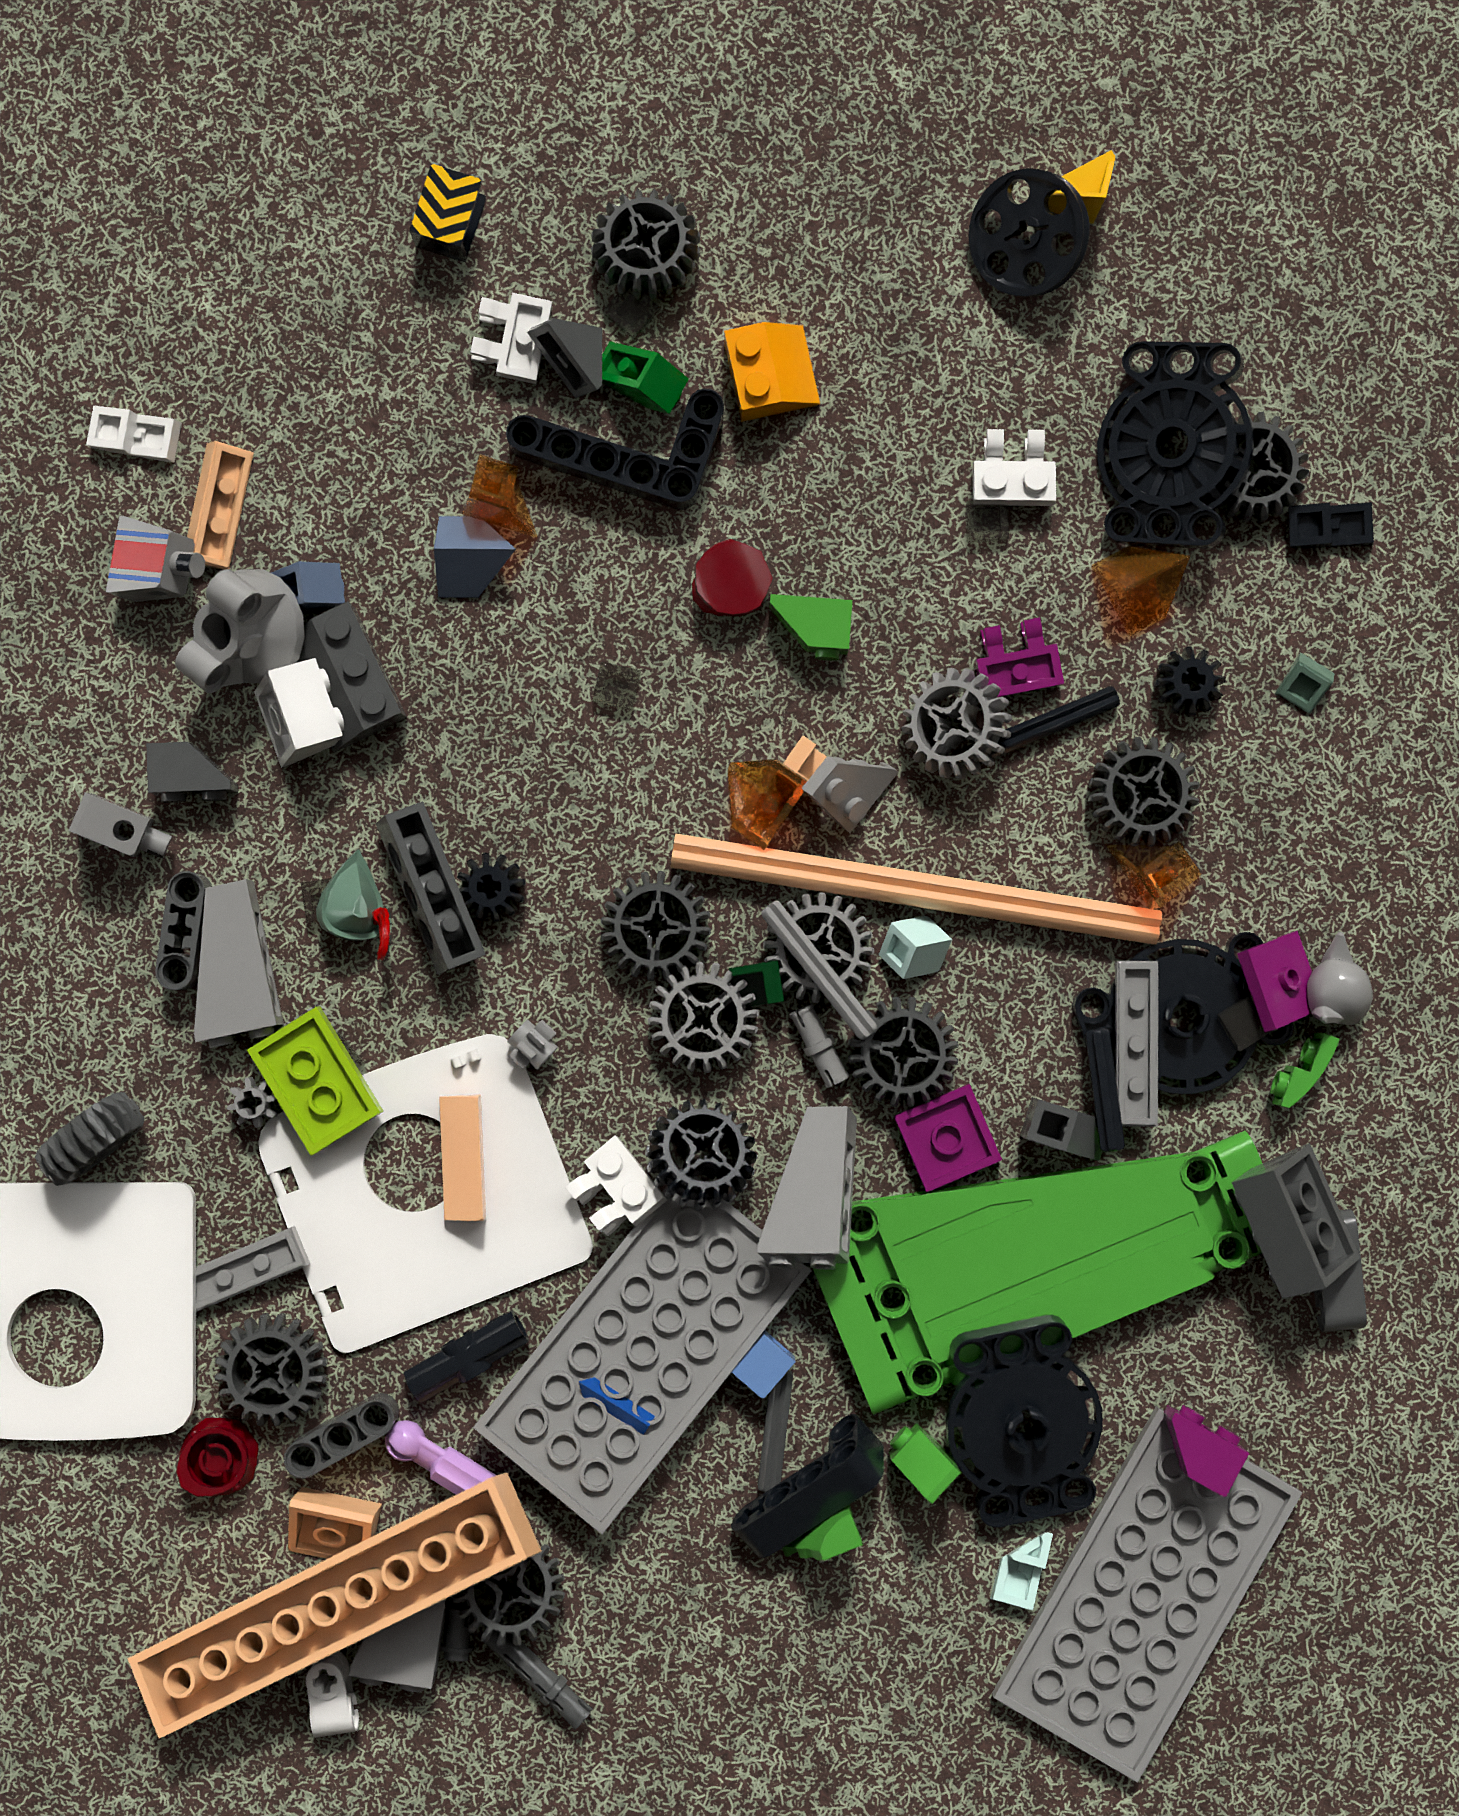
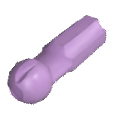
(446, 1466)

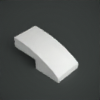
(133, 434)

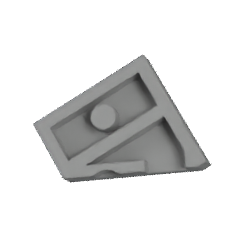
(848, 788)

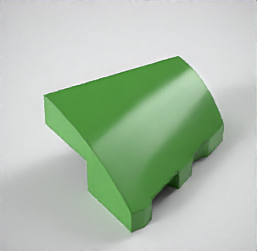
(828, 1538)

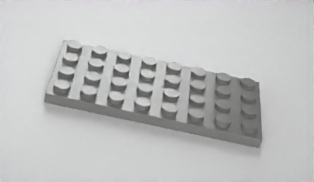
(657, 1328)
(1143, 1602)

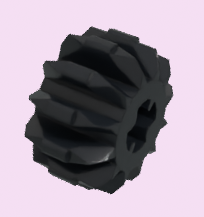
(1199, 671)
(499, 876)

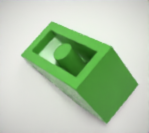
(816, 623)
(923, 1461)

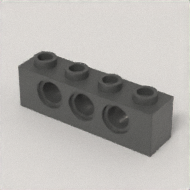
(430, 887)

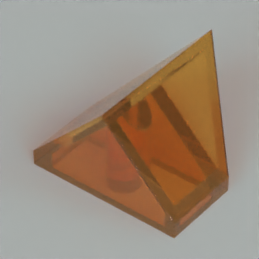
(498, 497)
(1141, 584)
(762, 797)
(1156, 871)

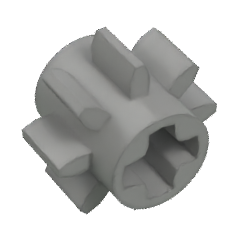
(532, 1044)
(249, 1113)

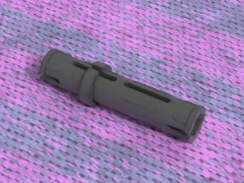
(543, 1680)

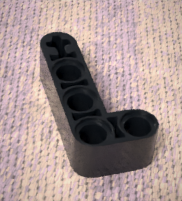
(814, 1492)

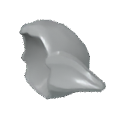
(1338, 987)

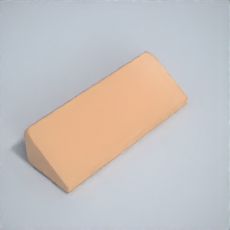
(219, 502)
(462, 1157)

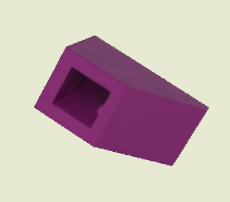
(1205, 1454)

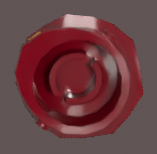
(731, 579)
(210, 1467)

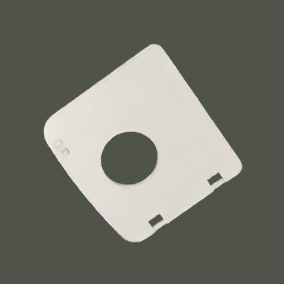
(135, 1263)
(416, 1266)

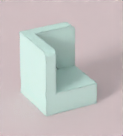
(915, 947)

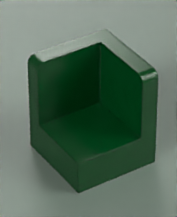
(762, 981)

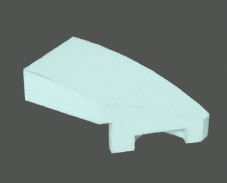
(1021, 1571)

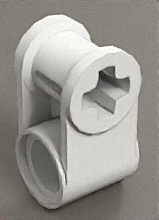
(331, 1700)

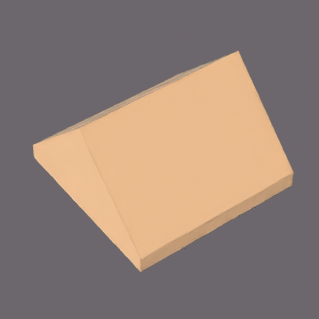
(329, 1522)

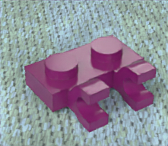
(1024, 669)

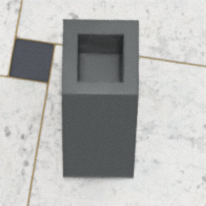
(184, 770)
(1062, 1129)

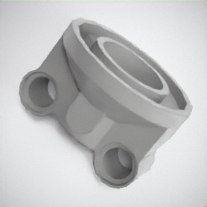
(242, 630)

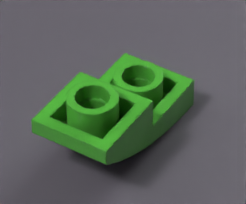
(1296, 1082)

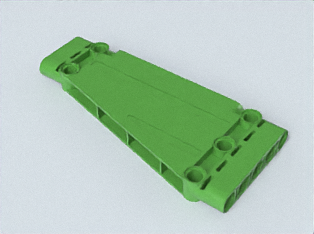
(1030, 1247)

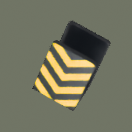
(448, 213)

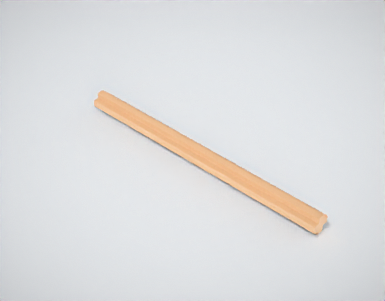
(916, 889)

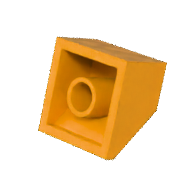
(770, 369)

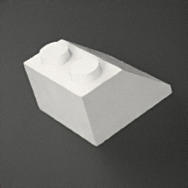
(299, 711)

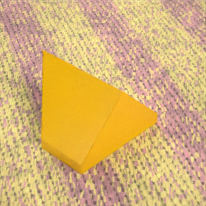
(1091, 183)

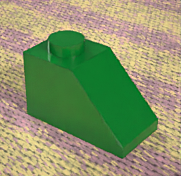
(642, 376)

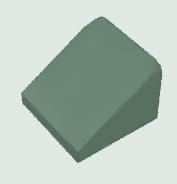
(1305, 683)

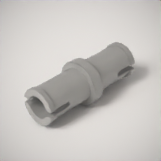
(819, 1045)

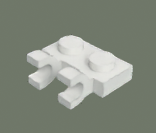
(518, 354)
(1014, 482)
(625, 1182)

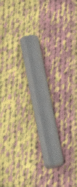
(819, 970)

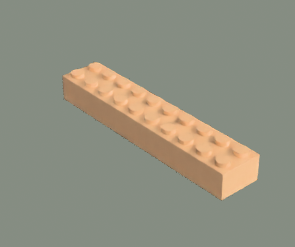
(334, 1604)

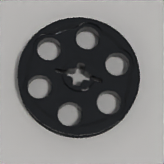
(1042, 244)

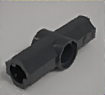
(466, 1357)

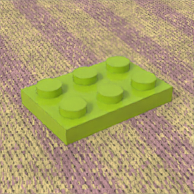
(315, 1080)

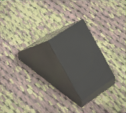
(573, 353)

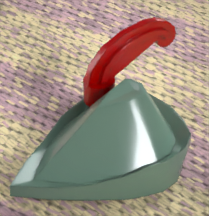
(353, 906)

